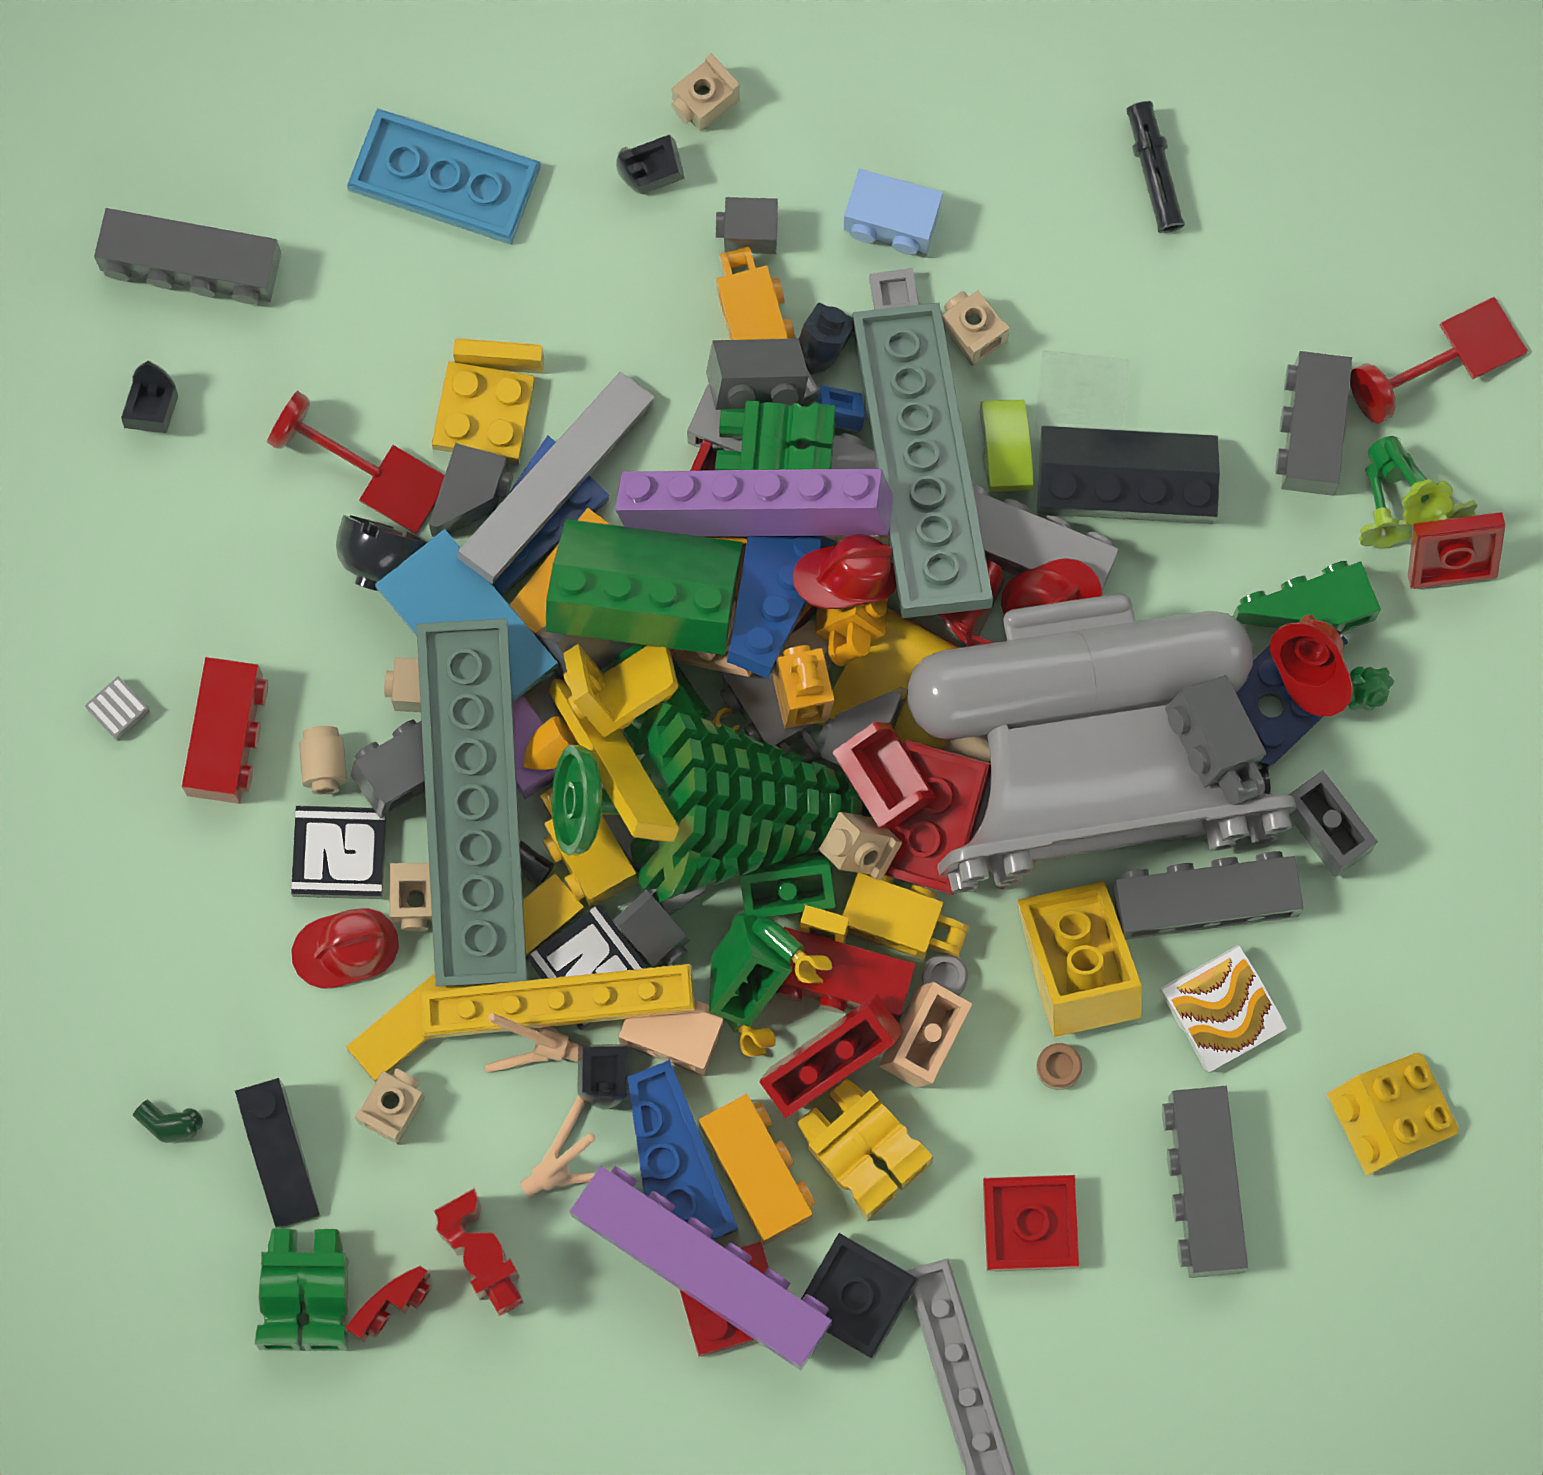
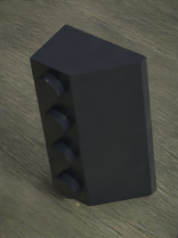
(1128, 474)

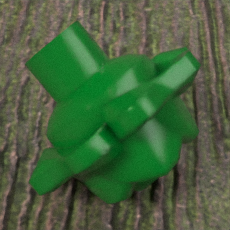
(1370, 687)

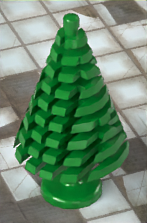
(726, 792)

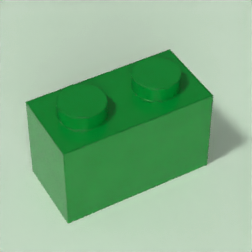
(789, 886)

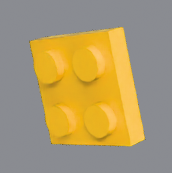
(483, 410)

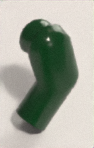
(168, 1127)

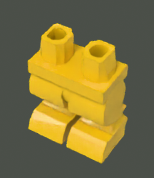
(852, 1138)

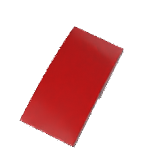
(401, 1292)

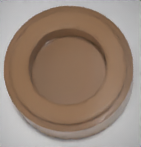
(1059, 1066)

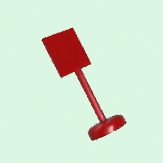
(1478, 336)
(401, 485)

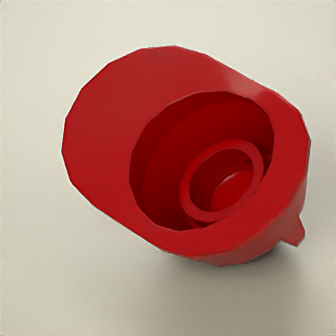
(846, 574)
(1051, 583)
(1313, 666)
(345, 948)

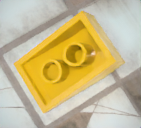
(1080, 959)

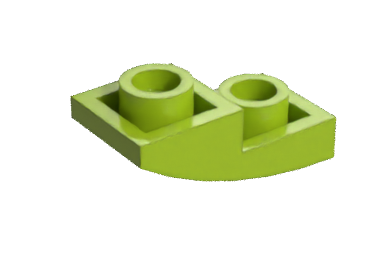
(1006, 445)

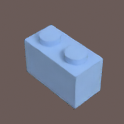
(892, 212)

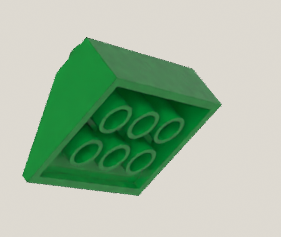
(643, 586)

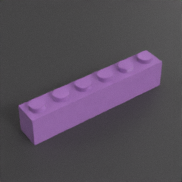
(757, 502)
(701, 1267)

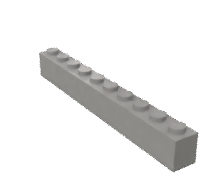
(1008, 530)

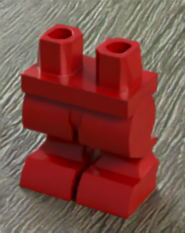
(480, 1251)

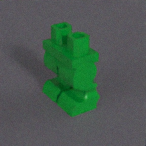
(772, 434)
(307, 1278)

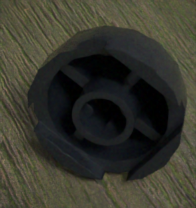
(373, 549)

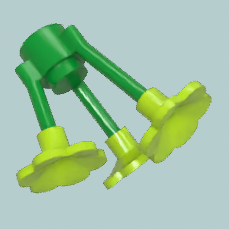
(1423, 503)

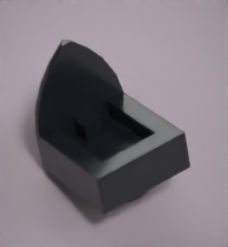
(650, 165)
(824, 337)
(150, 399)
(602, 1074)

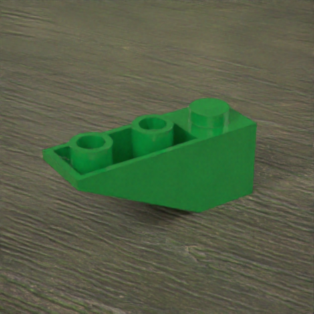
(1337, 597)

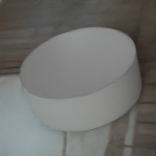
(947, 972)

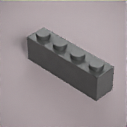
(187, 256)
(1208, 896)
(1206, 1182)

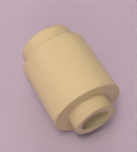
(322, 760)

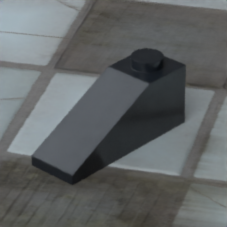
(277, 1152)

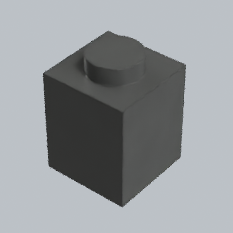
(749, 223)

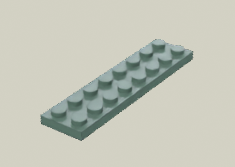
(924, 460)
(471, 802)

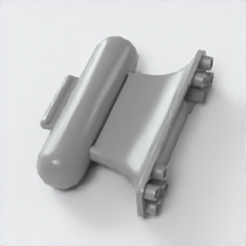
(1086, 734)

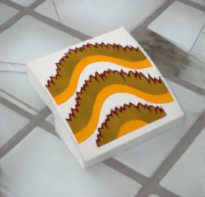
(1223, 1008)

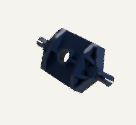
(1279, 732)

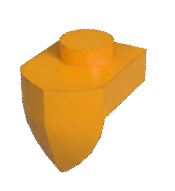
(548, 744)

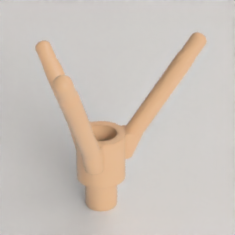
(548, 1045)
(553, 1168)

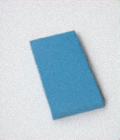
(444, 176)
(442, 588)

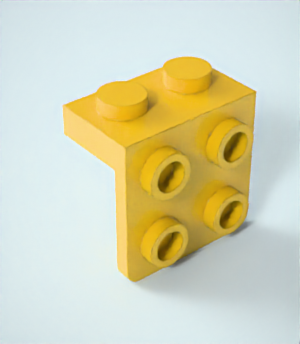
(623, 692)
(1393, 1112)

